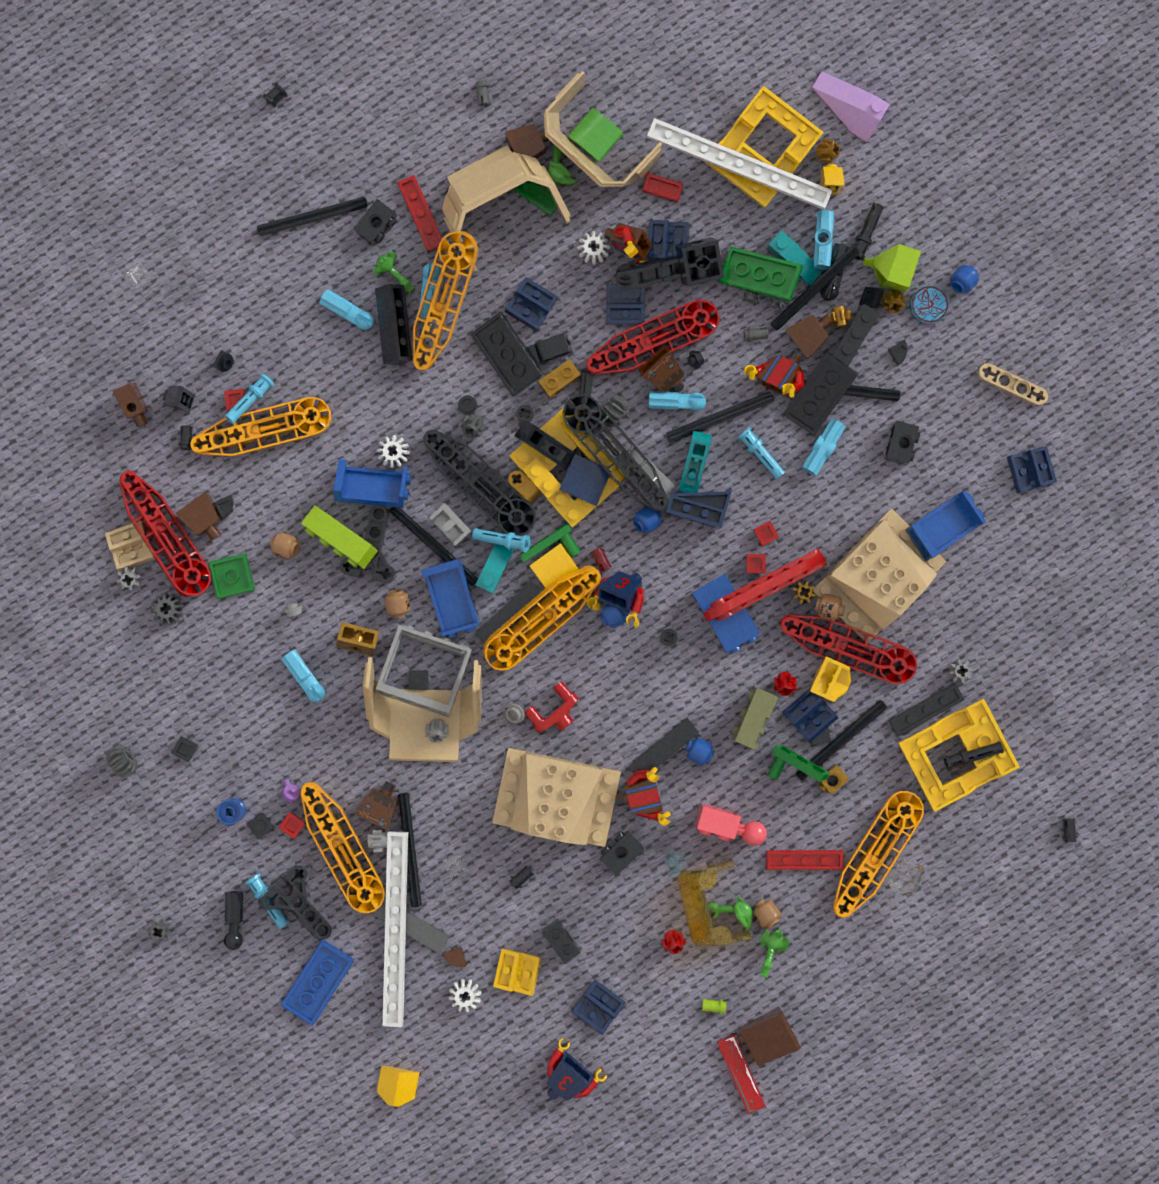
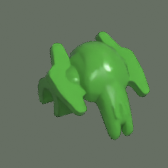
(558, 171)
(385, 264)
(741, 910)
(773, 941)

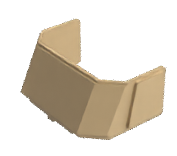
(553, 133)

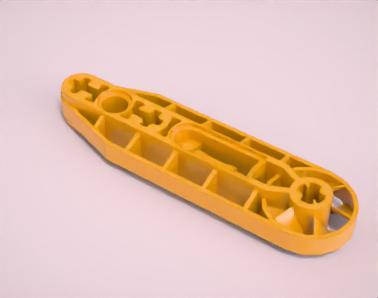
(438, 310)
(251, 432)
(551, 610)
(335, 838)
(870, 862)

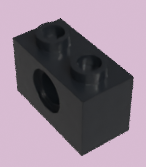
(380, 212)
(894, 451)
(616, 863)
(561, 941)

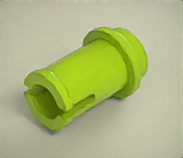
(714, 1006)

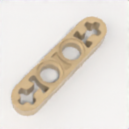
(1013, 382)

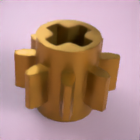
(828, 150)
(893, 301)
(840, 316)
(809, 594)

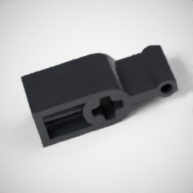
(550, 348)

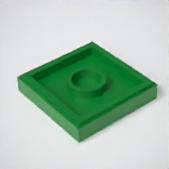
(231, 576)

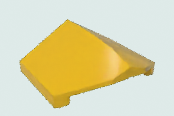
(831, 679)
(397, 1085)

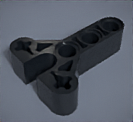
(379, 560)
(297, 889)

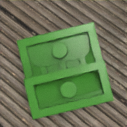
(595, 135)

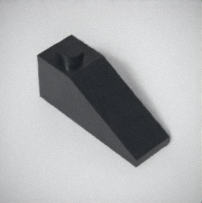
(178, 398)
(544, 444)

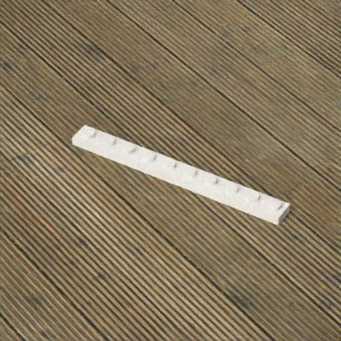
(739, 164)
(395, 929)

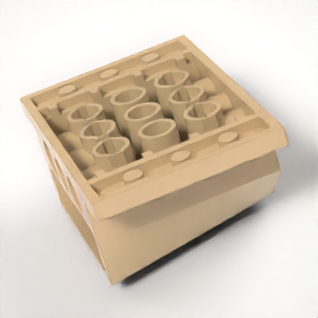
(879, 576)
(556, 798)

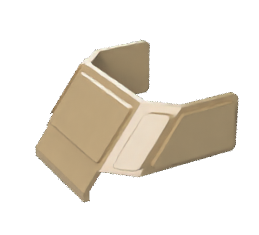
(492, 178)
(407, 723)

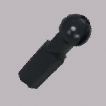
(831, 290)
(233, 916)

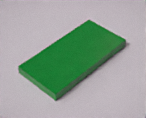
(760, 274)

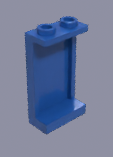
(371, 486)
(945, 525)
(451, 598)
(733, 629)

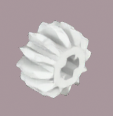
(588, 251)
(399, 448)
(469, 1000)

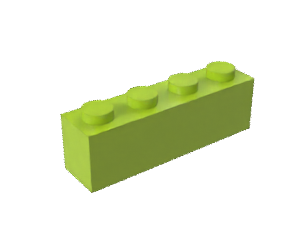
(339, 537)

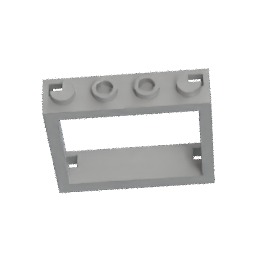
(413, 699)

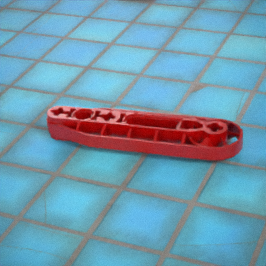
(643, 344)
(158, 524)
(765, 586)
(838, 643)

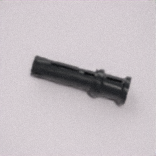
(864, 240)
(964, 757)

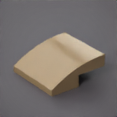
(128, 546)

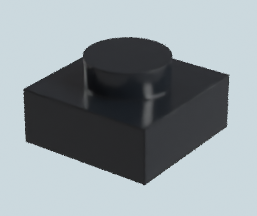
(871, 297)
(418, 679)
(185, 749)
(260, 825)

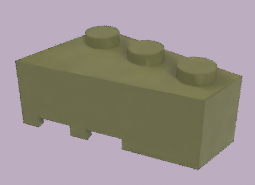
(754, 718)

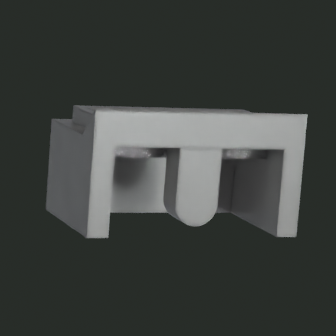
(450, 524)

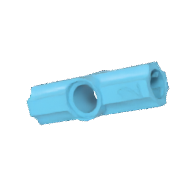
(824, 228)
(823, 447)

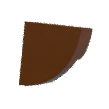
(455, 957)

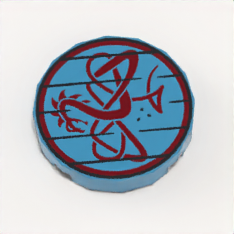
(929, 304)

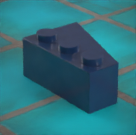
(701, 508)

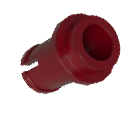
(601, 559)

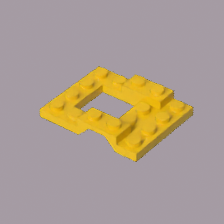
(768, 104)
(537, 469)
(976, 729)

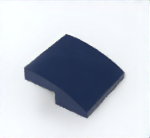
(665, 236)
(531, 304)
(624, 305)
(1031, 469)
(585, 480)
(810, 715)
(598, 1007)

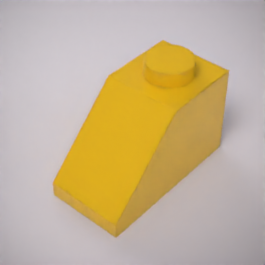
(832, 178)

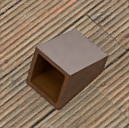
(768, 1037)

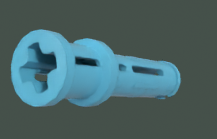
(254, 392)
(755, 445)
(508, 540)
(259, 888)

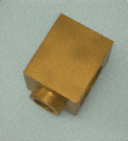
(841, 779)

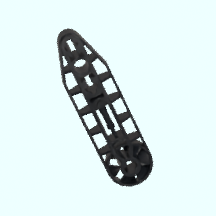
(622, 461)
(471, 476)

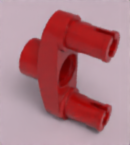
(560, 716)

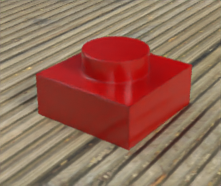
(233, 397)
(765, 533)
(756, 563)
(292, 825)

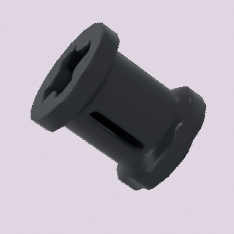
(275, 95)

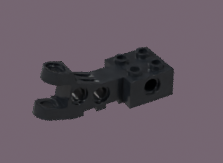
(693, 263)

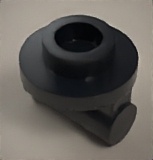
(223, 361)

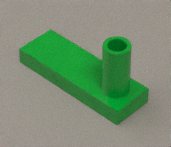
(561, 534)
(785, 755)

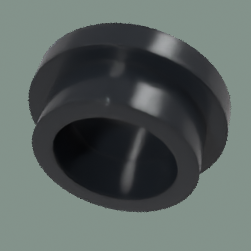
(695, 359)
(467, 405)

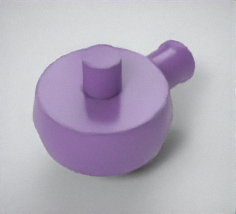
(291, 792)

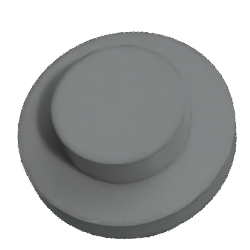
(293, 609)
(515, 713)

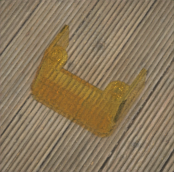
(692, 887)

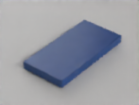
(317, 982)

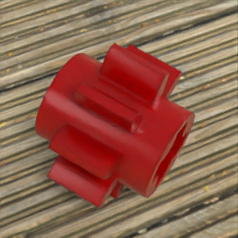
(785, 683)
(673, 942)

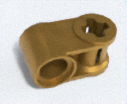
(526, 488)

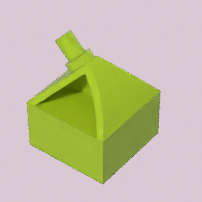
(895, 267)

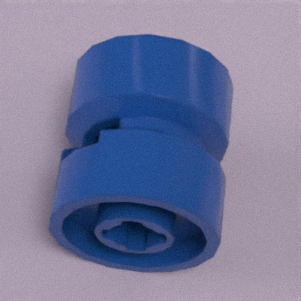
(231, 811)

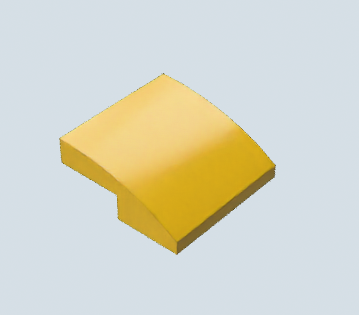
(553, 566)
(517, 972)

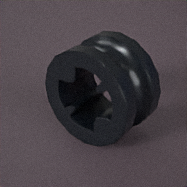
(527, 408)
(662, 636)

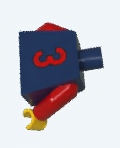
(622, 593)
(569, 1077)

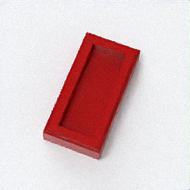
(662, 187)

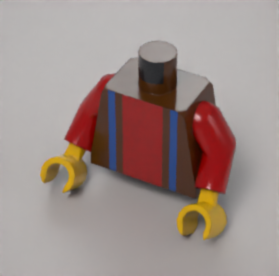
(629, 241)
(779, 374)
(644, 796)

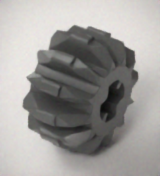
(615, 408)
(162, 603)
(121, 761)

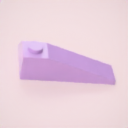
(853, 106)

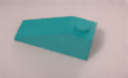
(786, 249)
(695, 462)
(494, 568)

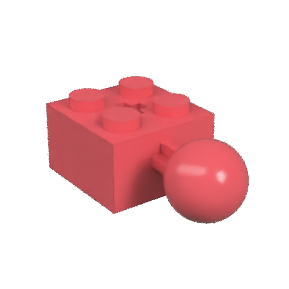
(727, 825)

